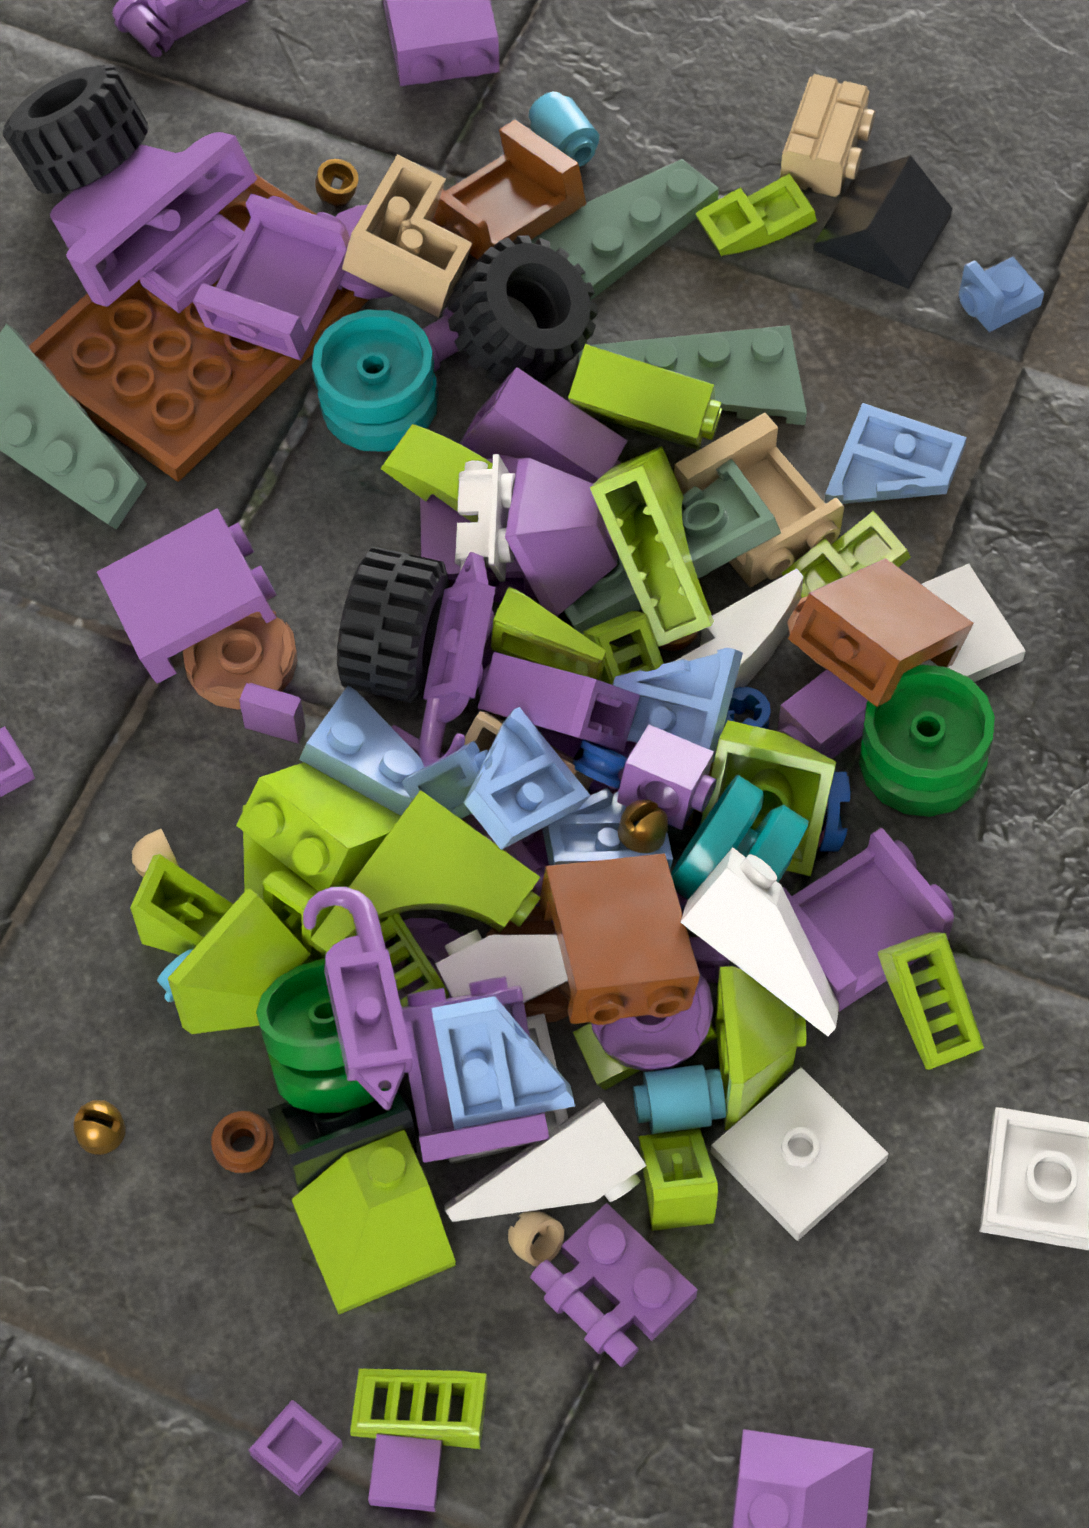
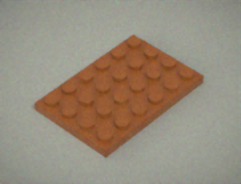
(162, 374)

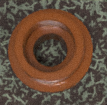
(236, 1126)

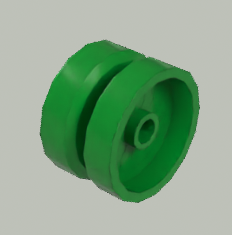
(927, 742)
(305, 1043)

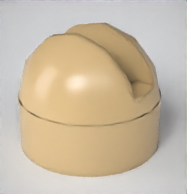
(150, 845)
(546, 1245)

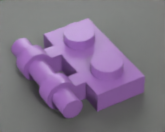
(627, 1272)

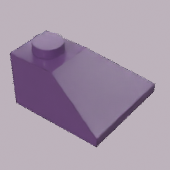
(557, 534)
(800, 1483)

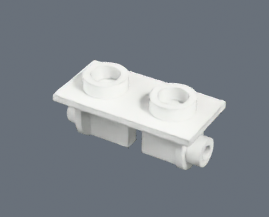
(489, 496)

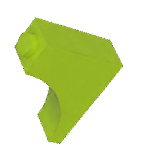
(646, 525)
(437, 865)

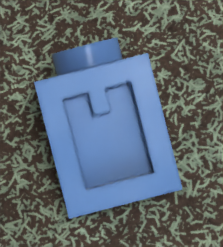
(998, 293)
(449, 778)

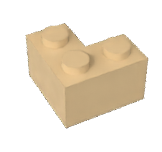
(399, 244)

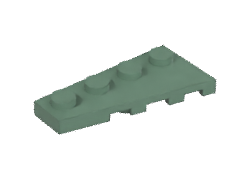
(630, 222)
(749, 368)
(57, 439)
(718, 527)

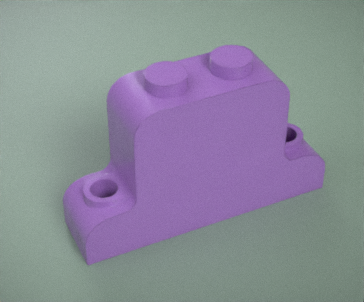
(147, 210)

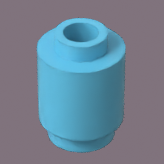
(564, 126)
(679, 1098)

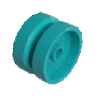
(375, 379)
(729, 827)

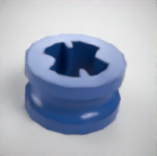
(751, 699)
(600, 763)

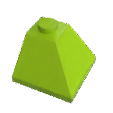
(785, 773)
(233, 967)
(753, 1041)
(373, 1223)

